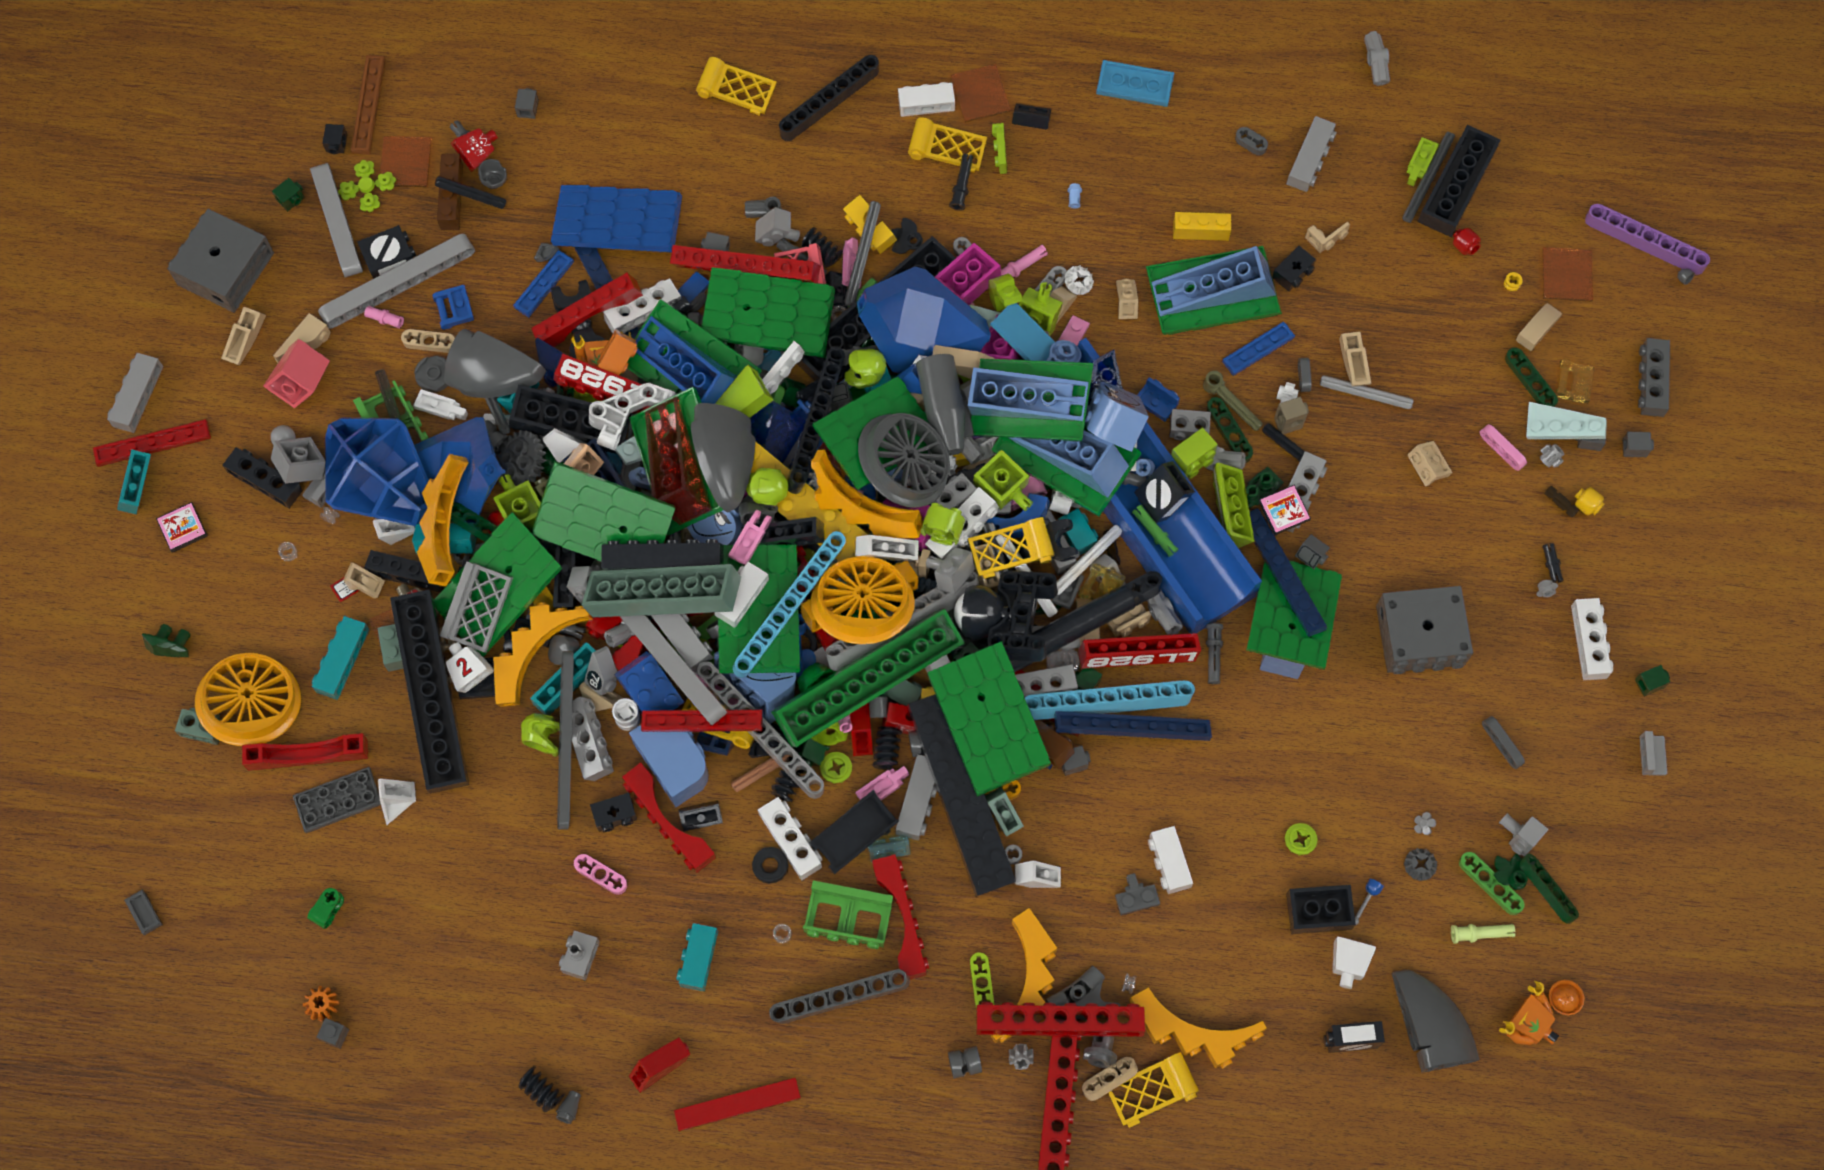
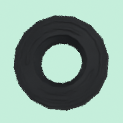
(779, 873)

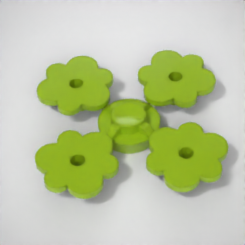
(366, 185)

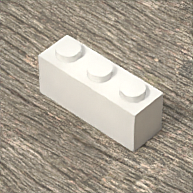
(926, 99)
(887, 548)
(750, 586)
(1170, 860)

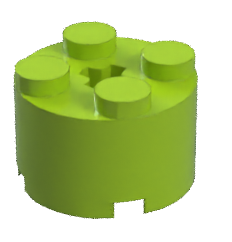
(943, 524)

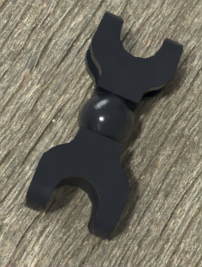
(585, 328)
(1055, 531)

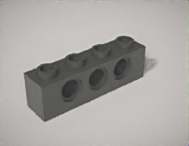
(1660, 351)

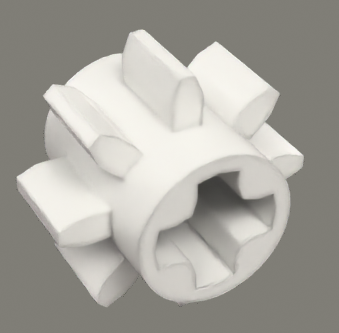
(1287, 392)

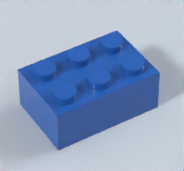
(648, 685)

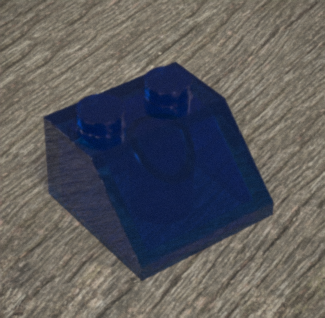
(549, 359)

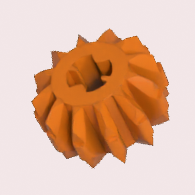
(323, 996)

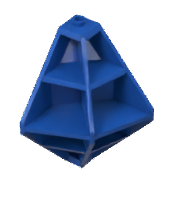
(915, 314)
(468, 441)
(374, 470)

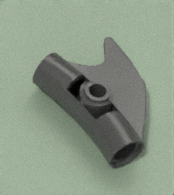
(1089, 988)

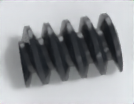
(829, 254)
(885, 748)
(785, 784)
(539, 1091)

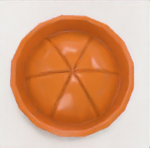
(1566, 997)

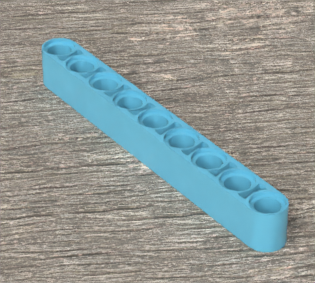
(793, 595)
(1117, 699)

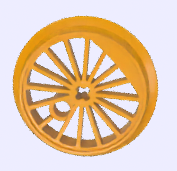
(862, 597)
(249, 731)

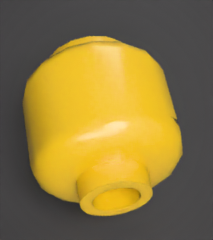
(1589, 501)

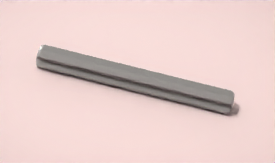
(1366, 392)

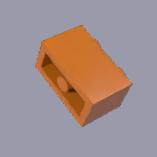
(617, 353)

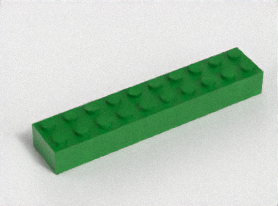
(867, 677)

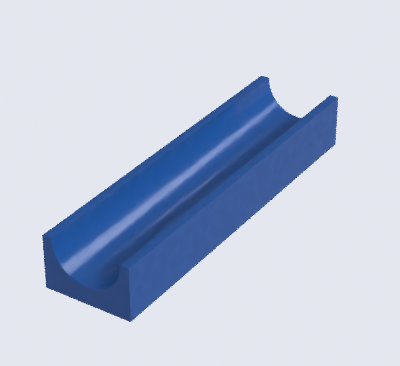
(1208, 571)

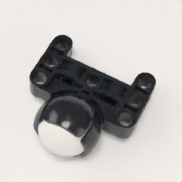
(989, 614)

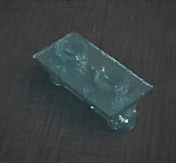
(897, 845)

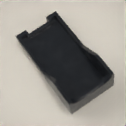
(854, 831)

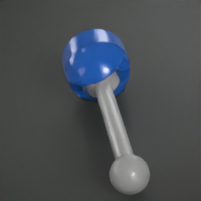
(1373, 888)

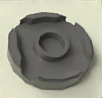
(430, 374)

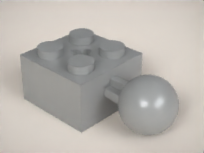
(295, 458)

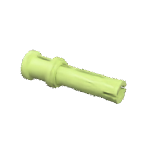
(1472, 933)

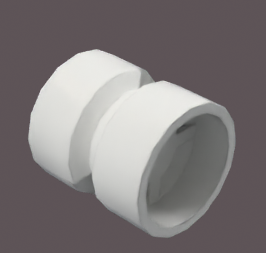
(626, 714)

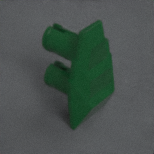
(1262, 485)
(161, 646)

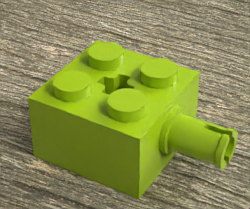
(1042, 307)
(1195, 453)
(1010, 489)
(518, 497)

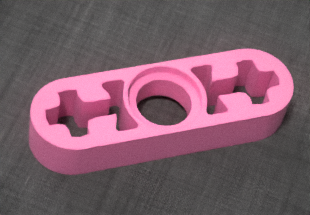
(1503, 447)
(610, 886)

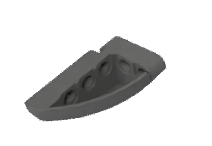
(488, 367)
(723, 451)
(1433, 1023)

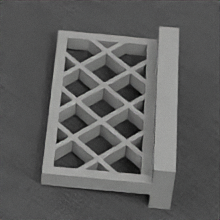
(463, 597)

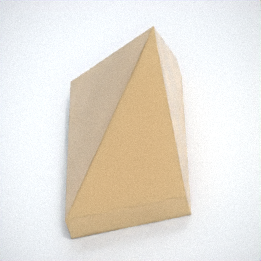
(601, 702)

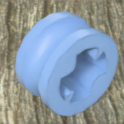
(1150, 468)

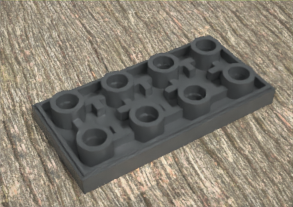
(337, 800)

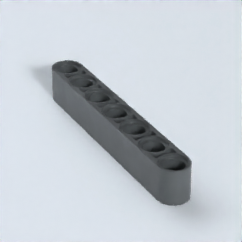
(829, 996)

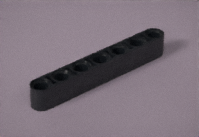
(831, 90)

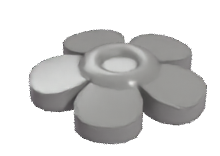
(1424, 823)

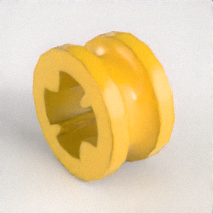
(1512, 286)

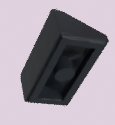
(1031, 116)
(835, 279)
(700, 815)

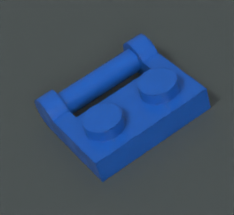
(459, 305)

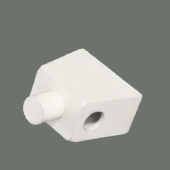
(1351, 960)

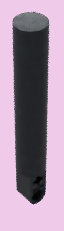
(1096, 614)

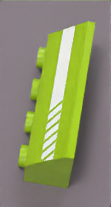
(1233, 503)

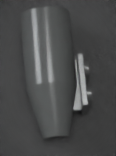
(943, 400)

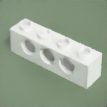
(639, 315)
(976, 501)
(1590, 667)
(803, 866)

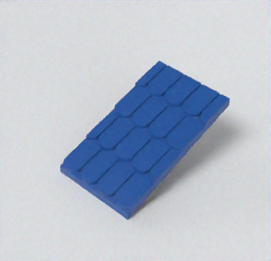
(616, 218)

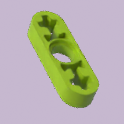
(985, 967)

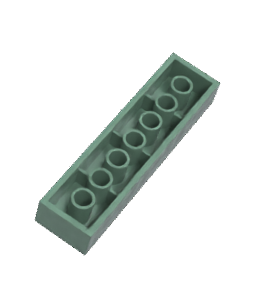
(662, 591)

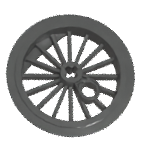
(905, 457)

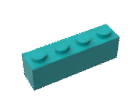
(340, 657)
(548, 696)

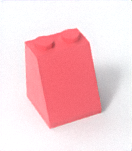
(297, 373)

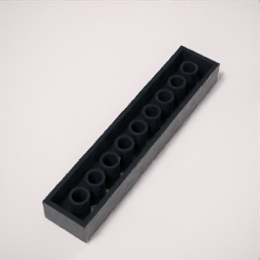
(849, 329)
(429, 691)
(966, 813)

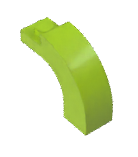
(1003, 292)

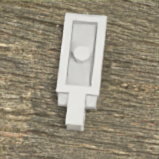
(439, 406)

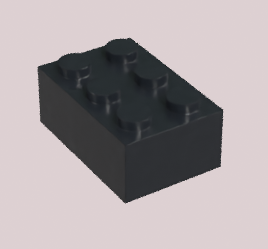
(1320, 909)

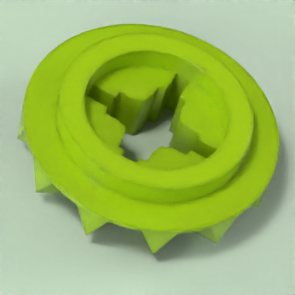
(839, 759)
(1304, 831)

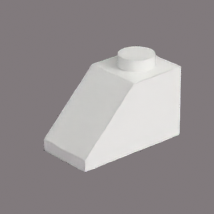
(1037, 875)

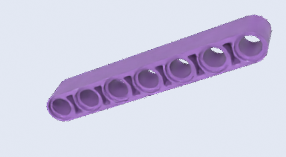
(1642, 231)

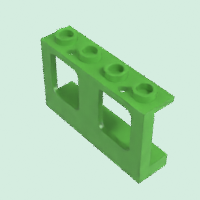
(367, 409)
(851, 902)

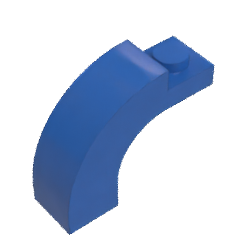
(1038, 509)

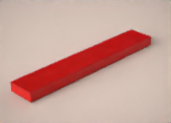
(152, 442)
(695, 722)
(737, 1104)

